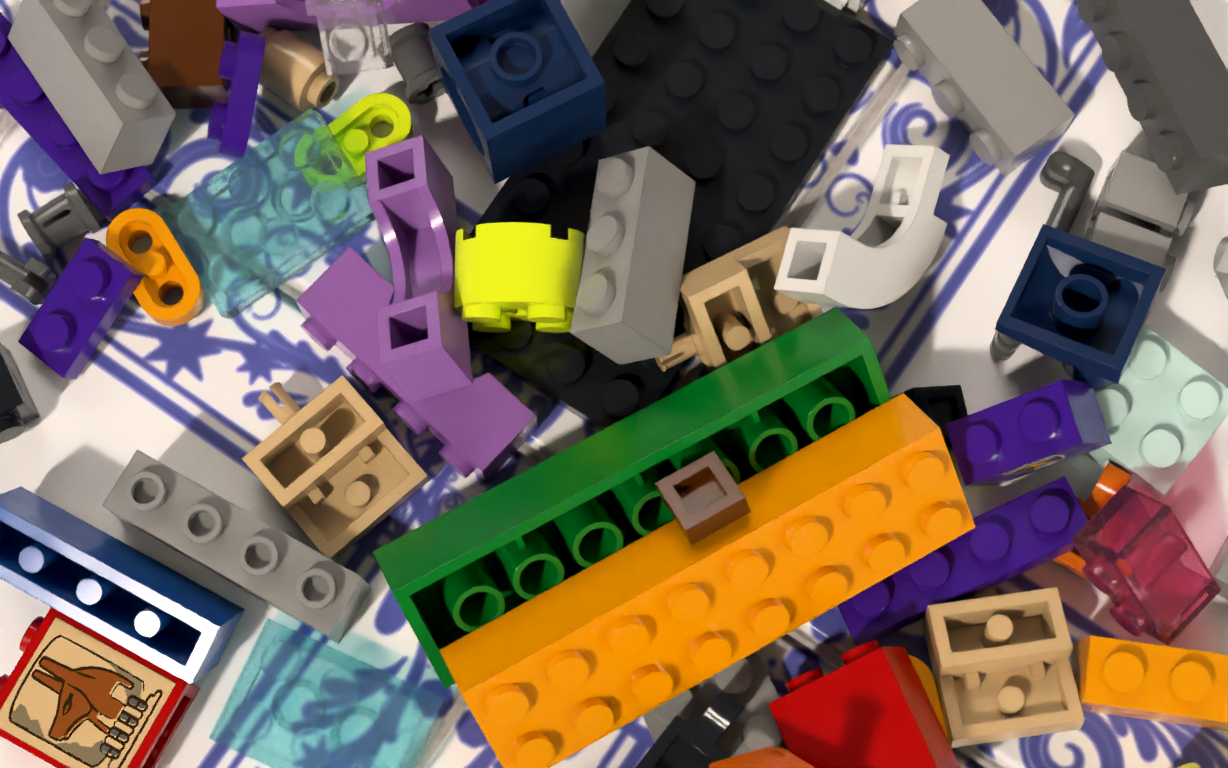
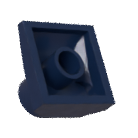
(1081, 305)

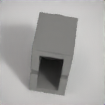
(1140, 212)

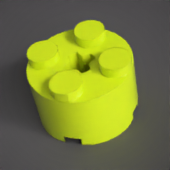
(517, 276)

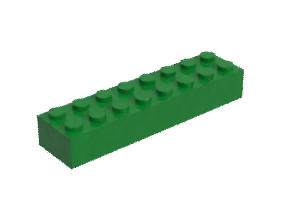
(604, 490)

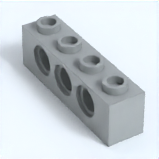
(237, 546)

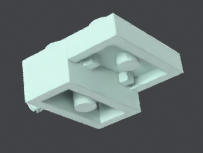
(1159, 414)

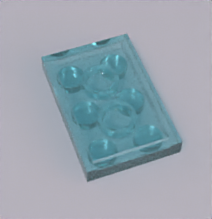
(270, 214)
(322, 708)

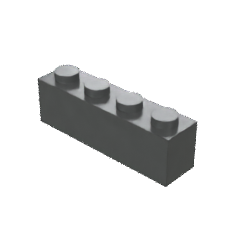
(1170, 84)

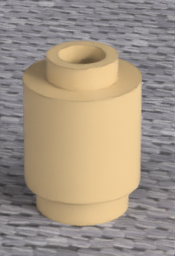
(296, 71)

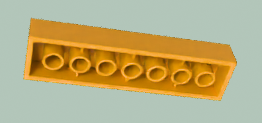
(681, 612)

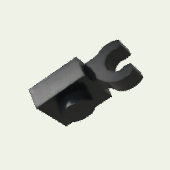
(694, 746)

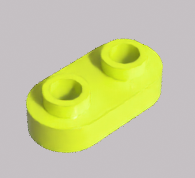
(355, 127)

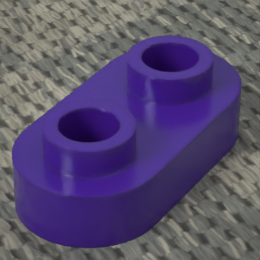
(232, 120)

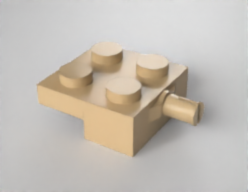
(734, 305)
(333, 465)
(1003, 666)

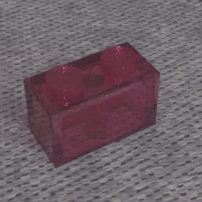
(1145, 565)

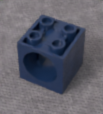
(519, 82)

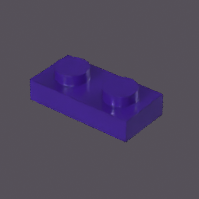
(80, 308)

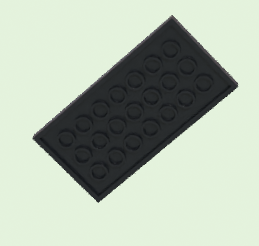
(735, 102)

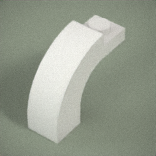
(886, 249)

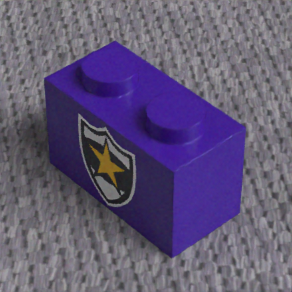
(1028, 433)

